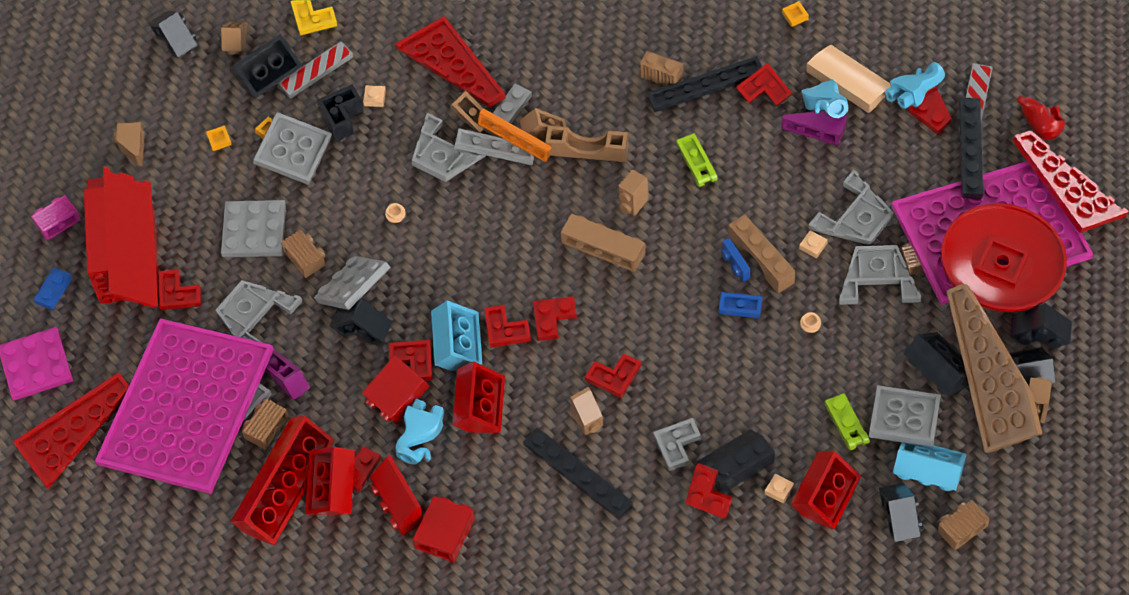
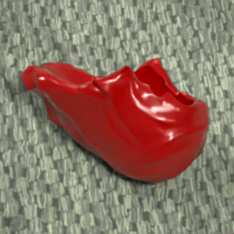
(1044, 121)

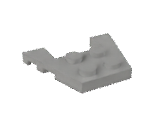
(438, 155)
(862, 220)
(875, 267)
(248, 304)

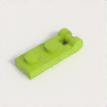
(696, 159)
(846, 421)

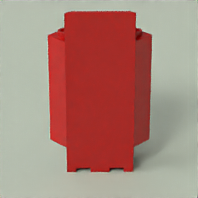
(121, 239)

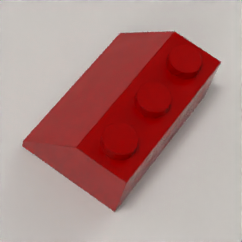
(478, 399)
(330, 482)
(826, 489)
(396, 497)

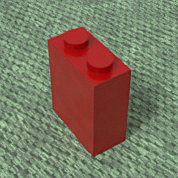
(394, 390)
(444, 528)

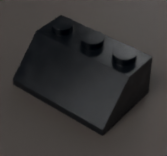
(266, 67)
(938, 362)
(1034, 364)
(739, 459)

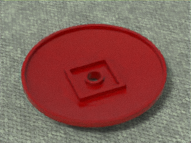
(1008, 233)

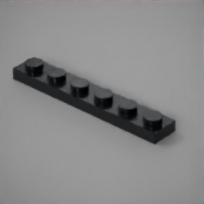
(703, 84)
(971, 148)
(578, 473)

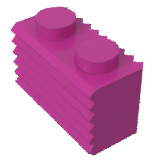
(55, 217)

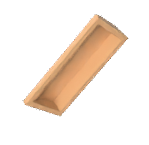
(853, 79)

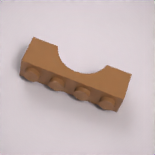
(609, 147)
(774, 266)

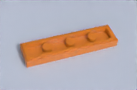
(514, 135)

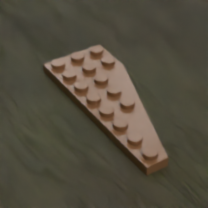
(997, 387)

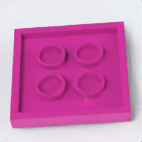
(35, 363)

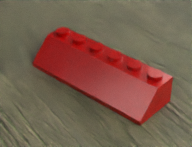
(280, 481)

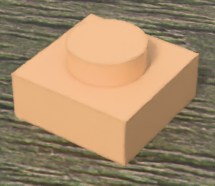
(374, 96)
(813, 244)
(779, 488)

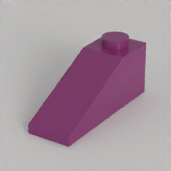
(816, 126)
(286, 375)

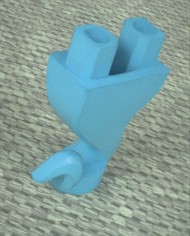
(912, 88)
(827, 98)
(420, 428)

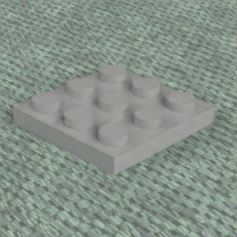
(292, 148)
(253, 228)
(351, 282)
(904, 416)

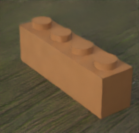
(603, 242)

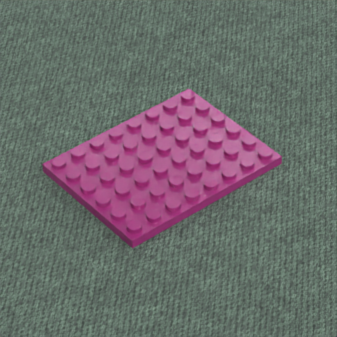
(930, 214)
(185, 406)

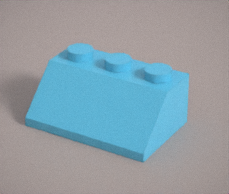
(455, 336)
(930, 465)

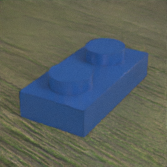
(739, 265)
(53, 288)
(740, 305)

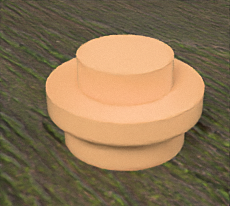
(395, 213)
(810, 322)

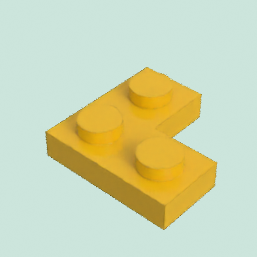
(312, 21)

